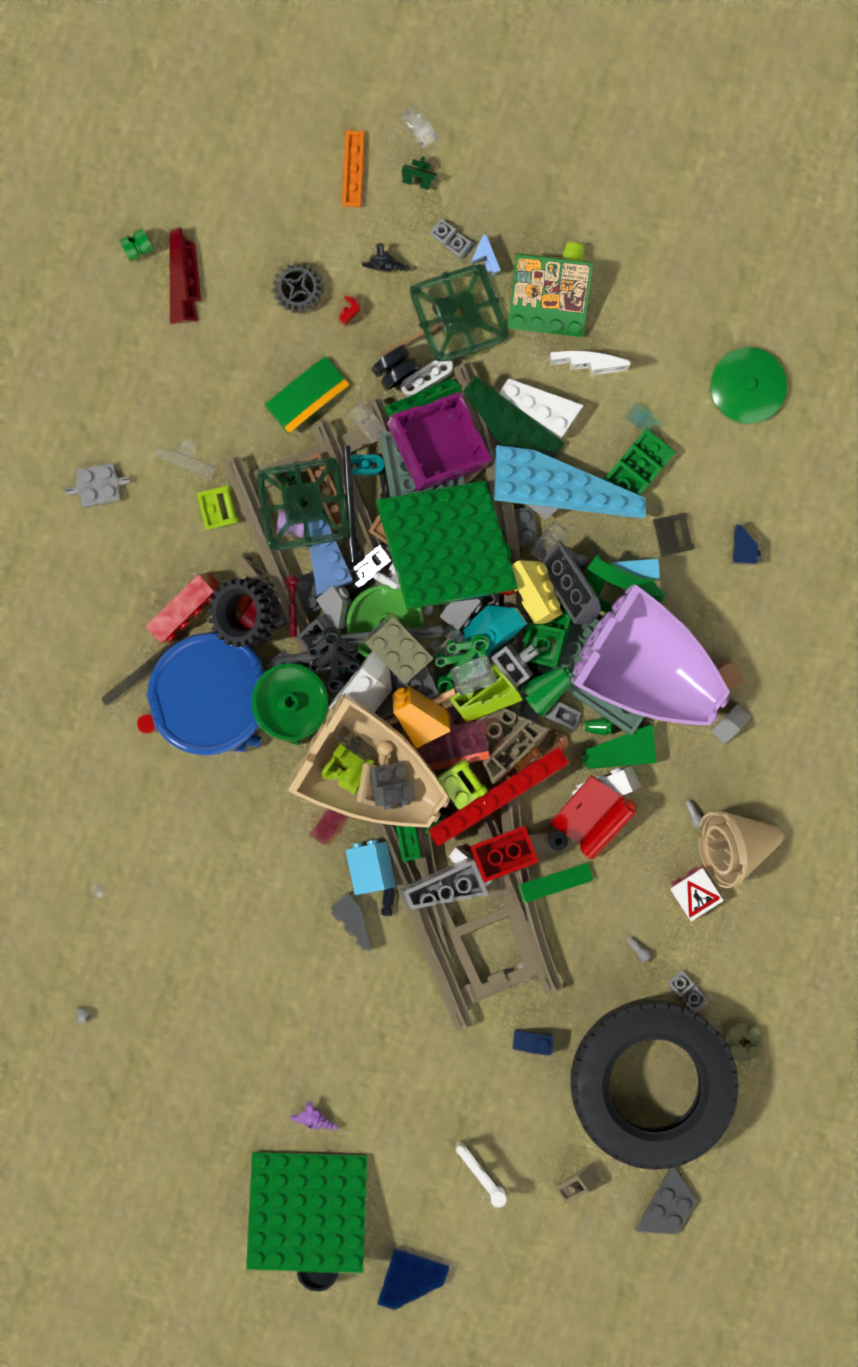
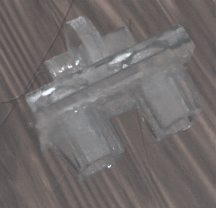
(450, 634)

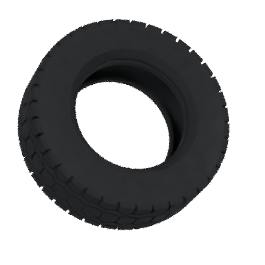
(692, 1133)

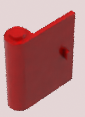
(596, 819)

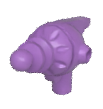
(313, 1118)

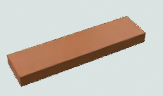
(353, 169)

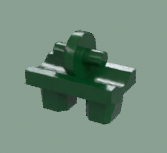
(410, 172)

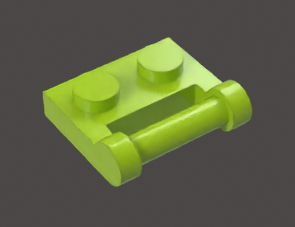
(211, 509)
(456, 787)

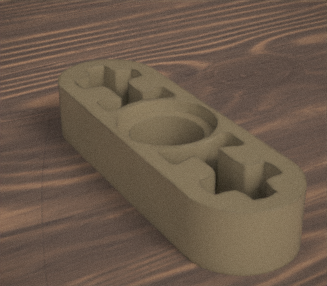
(255, 570)

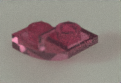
(327, 826)

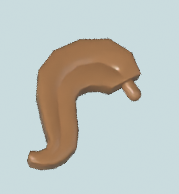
(559, 741)

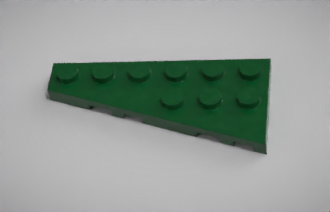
(508, 423)

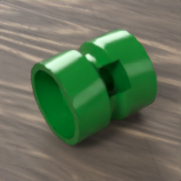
(136, 245)

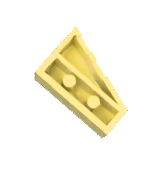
(536, 591)

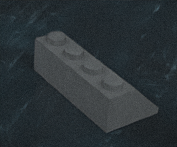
(571, 586)

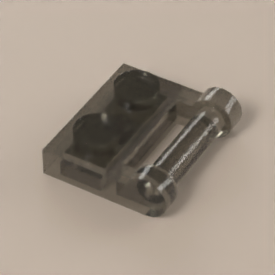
(667, 535)

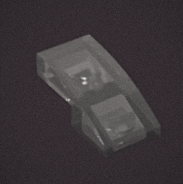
(548, 540)

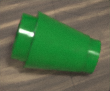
(599, 726)

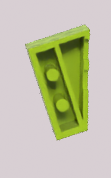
(486, 699)

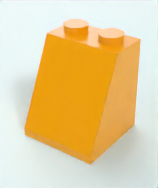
(420, 716)

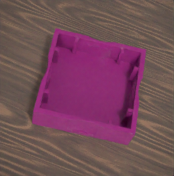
(439, 441)

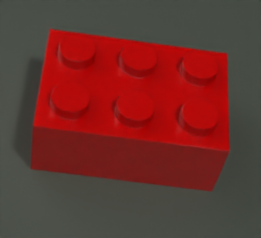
(504, 853)

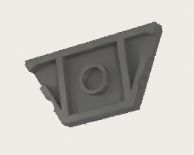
(668, 1206)

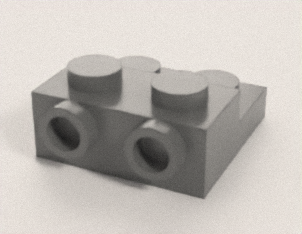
(392, 785)

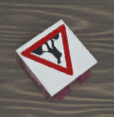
(695, 893)

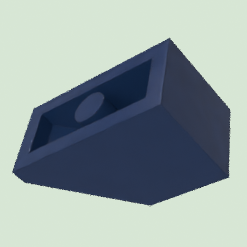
(744, 548)
(533, 1042)

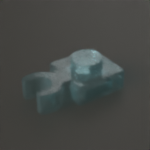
(640, 417)

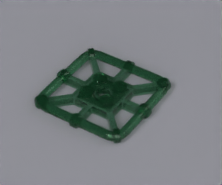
(454, 324)
(310, 493)

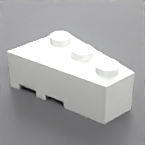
(620, 780)

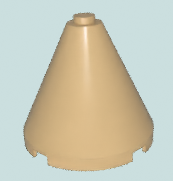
(735, 846)

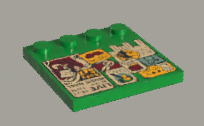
(550, 295)

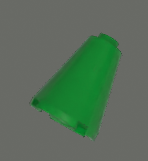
(546, 689)

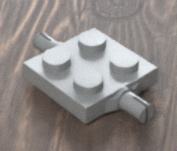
(98, 485)

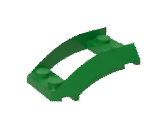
(600, 572)

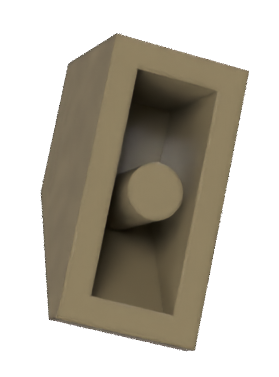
(578, 1184)

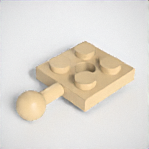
(365, 792)

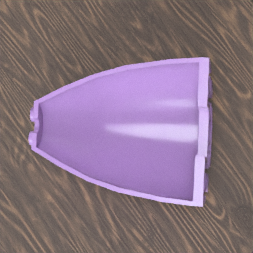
(650, 664)

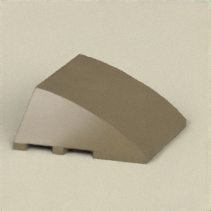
(508, 741)

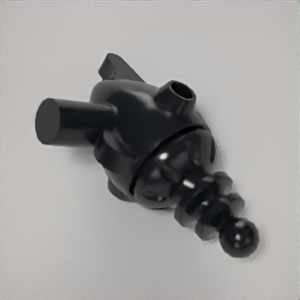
(384, 261)

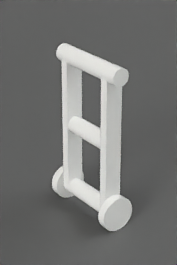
(497, 1193)

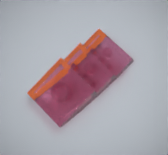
(461, 743)

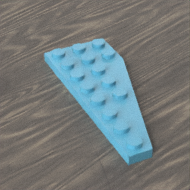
(541, 480)

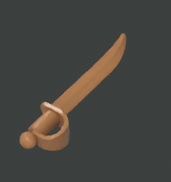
(434, 329)

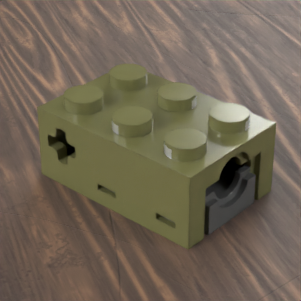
(398, 648)

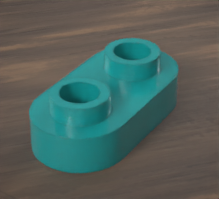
(364, 464)

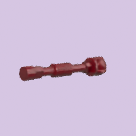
(291, 582)

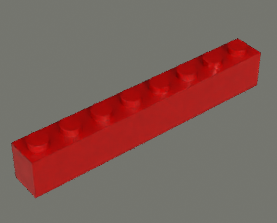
(498, 796)

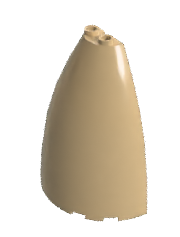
(372, 729)

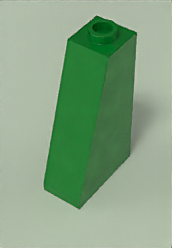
(623, 750)

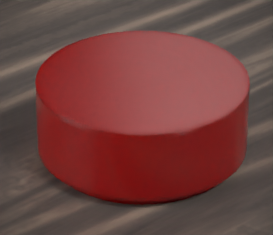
(146, 724)

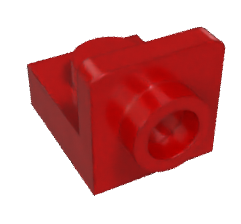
(348, 314)

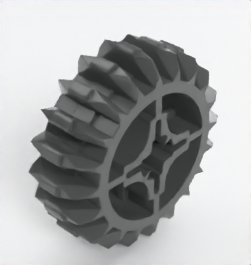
(312, 296)

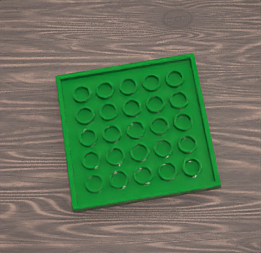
(446, 545)
(307, 1213)

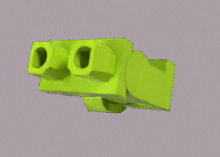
(351, 776)

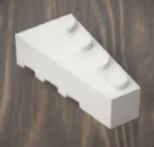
(545, 408)

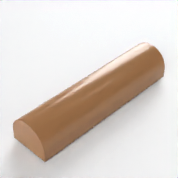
(327, 489)

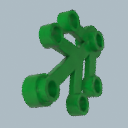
(460, 659)

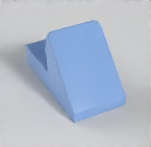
(483, 252)

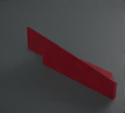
(183, 278)

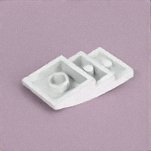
(596, 362)

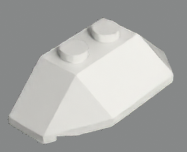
(369, 684)

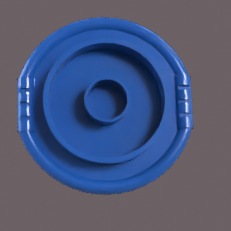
(204, 694)

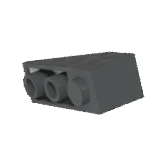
(351, 914)

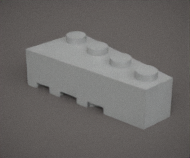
(445, 886)

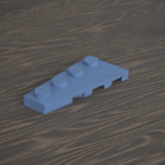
(327, 561)

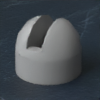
(83, 1015)

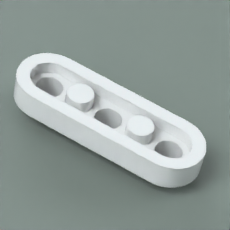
(418, 378)

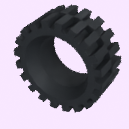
(225, 617)

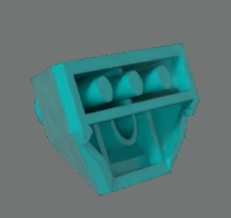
(497, 624)

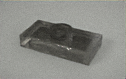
(354, 744)

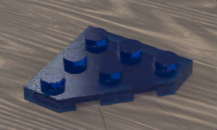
(410, 1278)

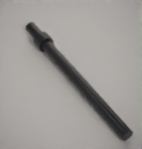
(352, 542)

